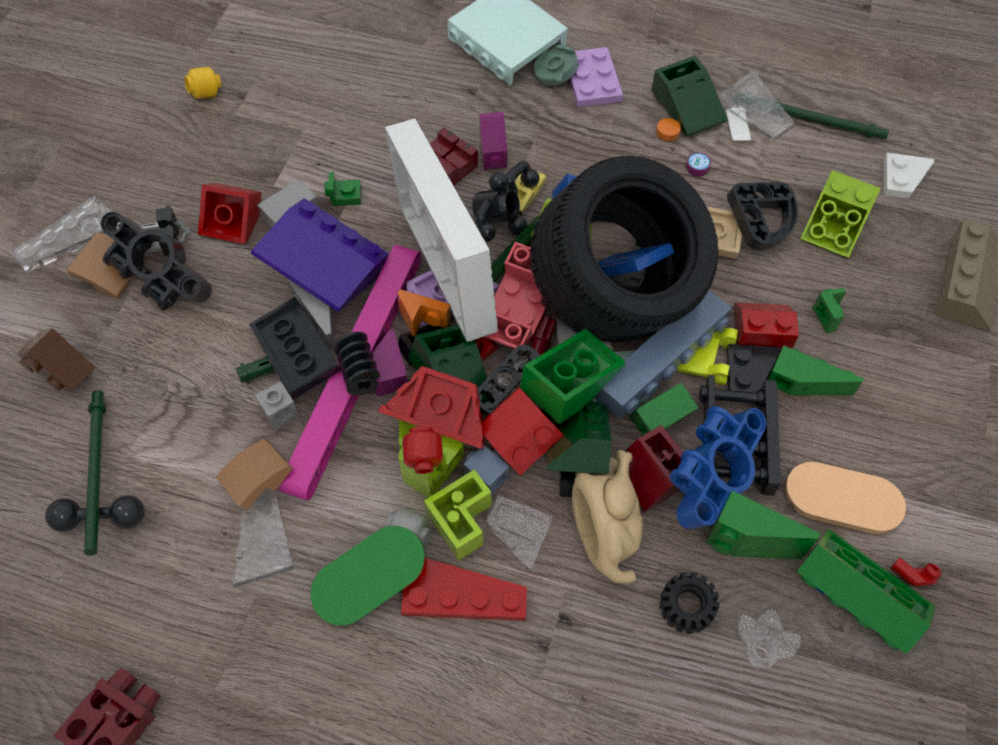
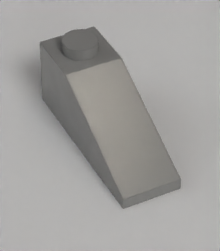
(317, 311)

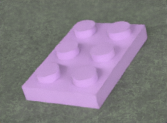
(595, 79)

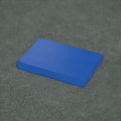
(634, 260)

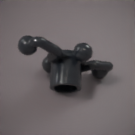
(502, 201)

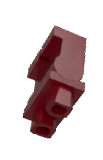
(455, 155)
(109, 714)

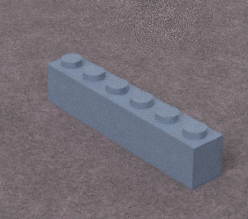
(662, 355)

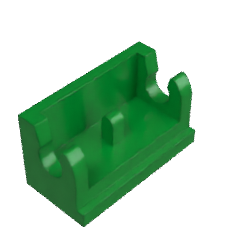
(664, 409)

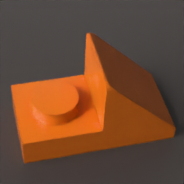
(419, 308)

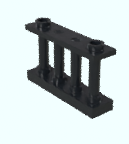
(768, 446)

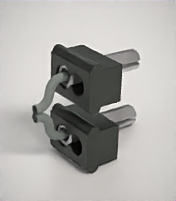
(167, 224)

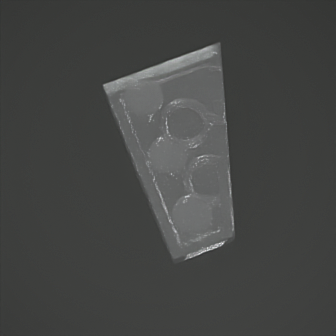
(756, 106)

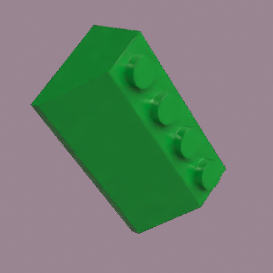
(867, 591)

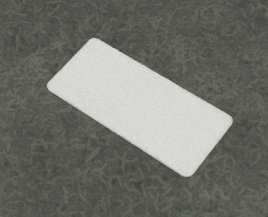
(738, 127)

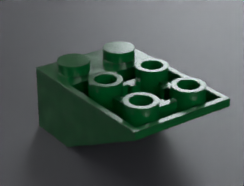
(689, 95)
(450, 354)

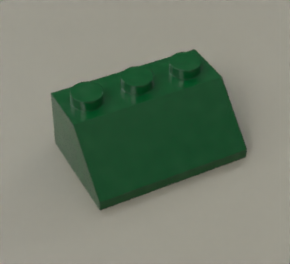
(584, 442)

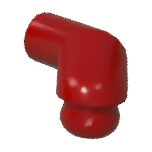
(917, 576)

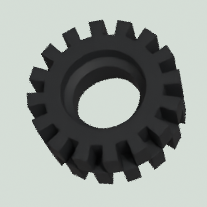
(702, 590)

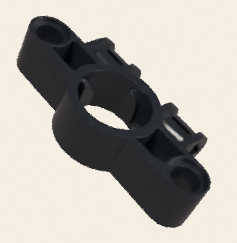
(129, 250)

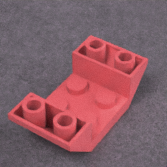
(517, 301)

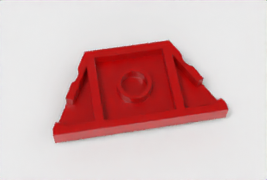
(441, 403)

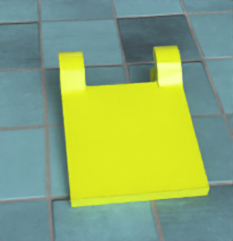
(703, 361)

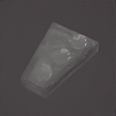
(262, 542)

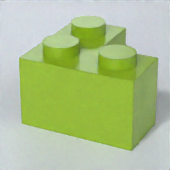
(430, 483)
(453, 513)

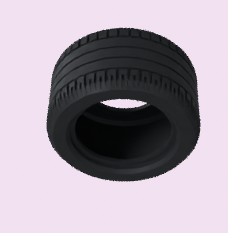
(656, 210)

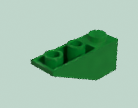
(805, 375)

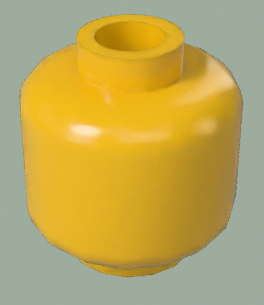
(202, 82)

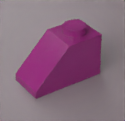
(493, 140)
(389, 365)

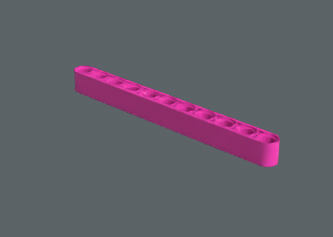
(335, 403)

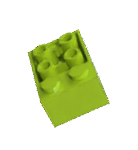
(840, 214)

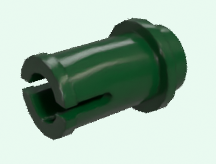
(254, 370)

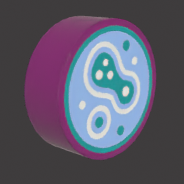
(698, 164)

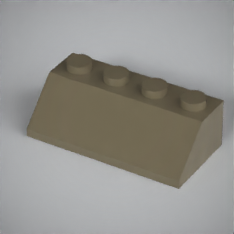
(970, 276)

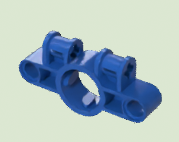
(696, 476)

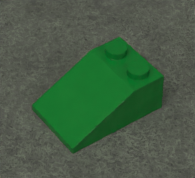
(570, 375)
(759, 532)

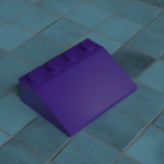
(321, 254)

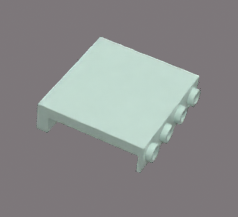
(505, 34)

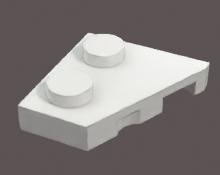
(904, 174)

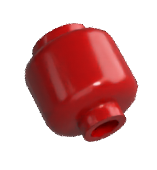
(422, 449)

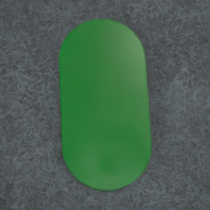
(367, 575)

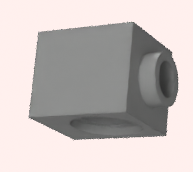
(277, 406)

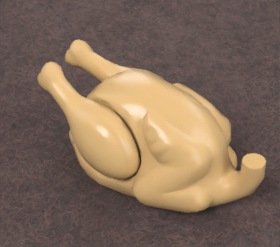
(608, 517)

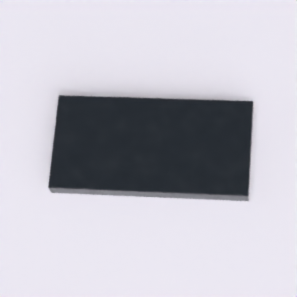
(294, 348)

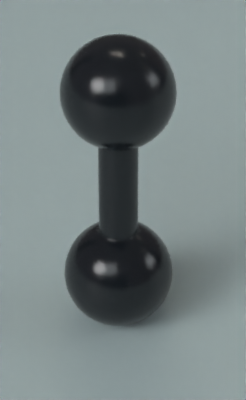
(66, 514)

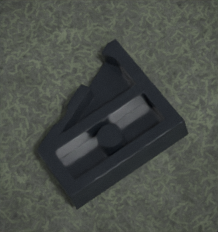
(749, 366)

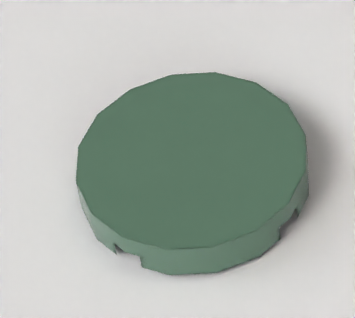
(556, 65)

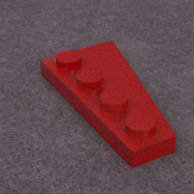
(461, 593)

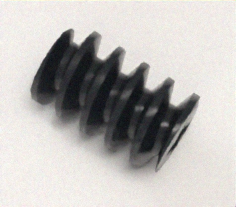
(357, 363)

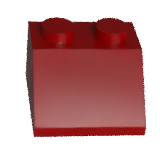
(228, 212)
(766, 324)
(520, 431)

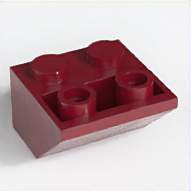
(652, 462)

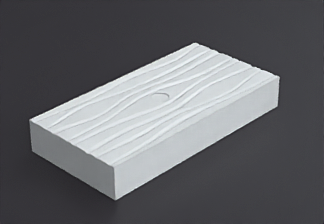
(443, 230)

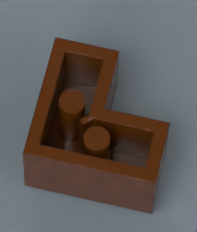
(56, 358)

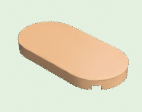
(845, 498)

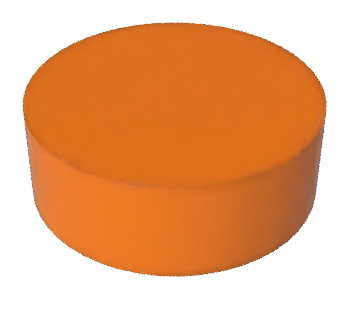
(668, 129)

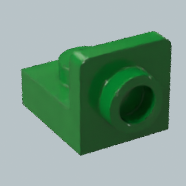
(343, 191)
(828, 308)

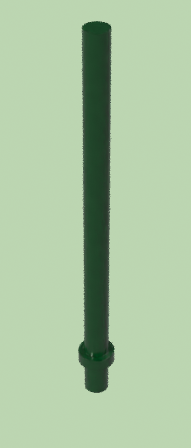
(869, 130)
(97, 410)

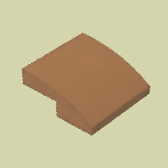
(91, 268)
(252, 472)

